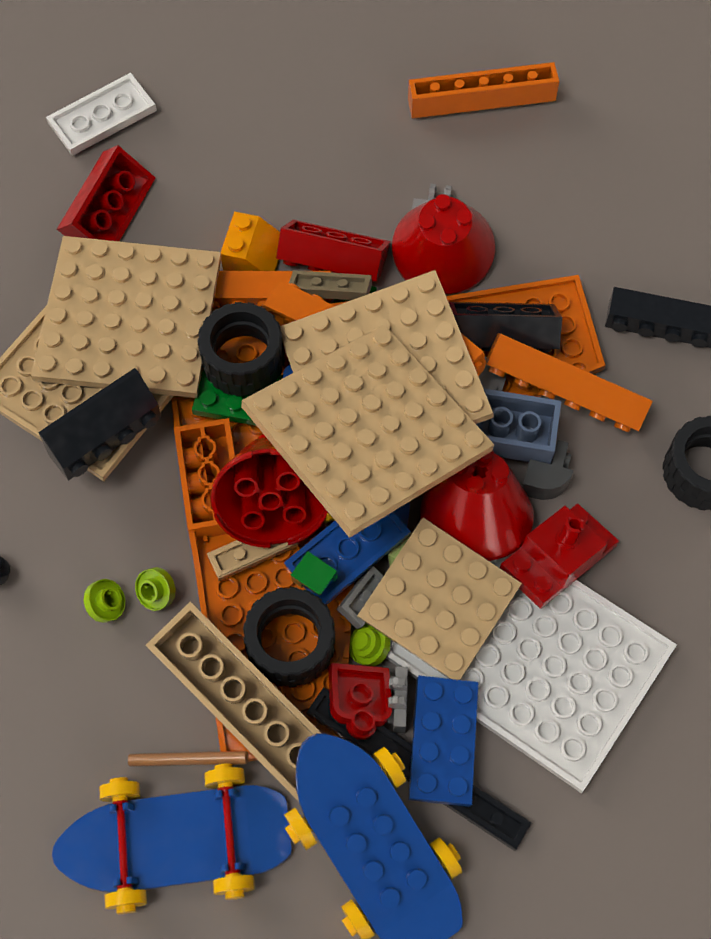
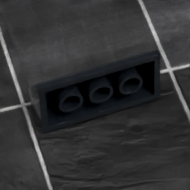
(525, 322)
(100, 424)

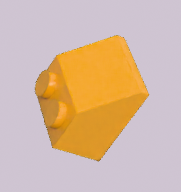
(250, 244)

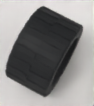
(237, 321)
(679, 476)
(285, 602)

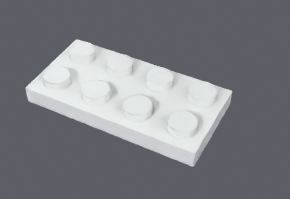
(101, 114)

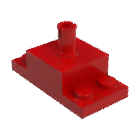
(558, 553)

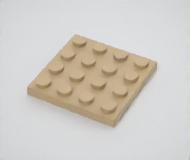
(439, 600)

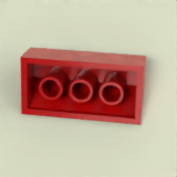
(108, 198)
(331, 249)

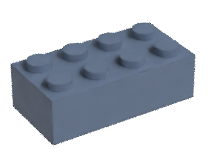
(522, 426)

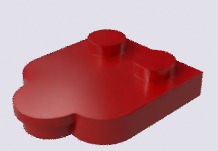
(359, 697)

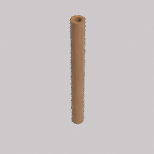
(191, 758)

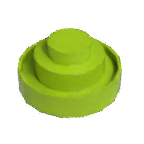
(155, 588)
(104, 600)
(369, 646)

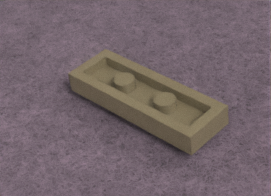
(332, 285)

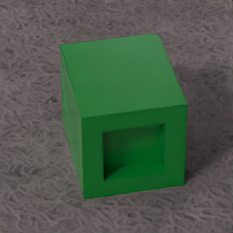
(313, 574)

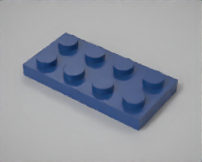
(351, 555)
(443, 741)

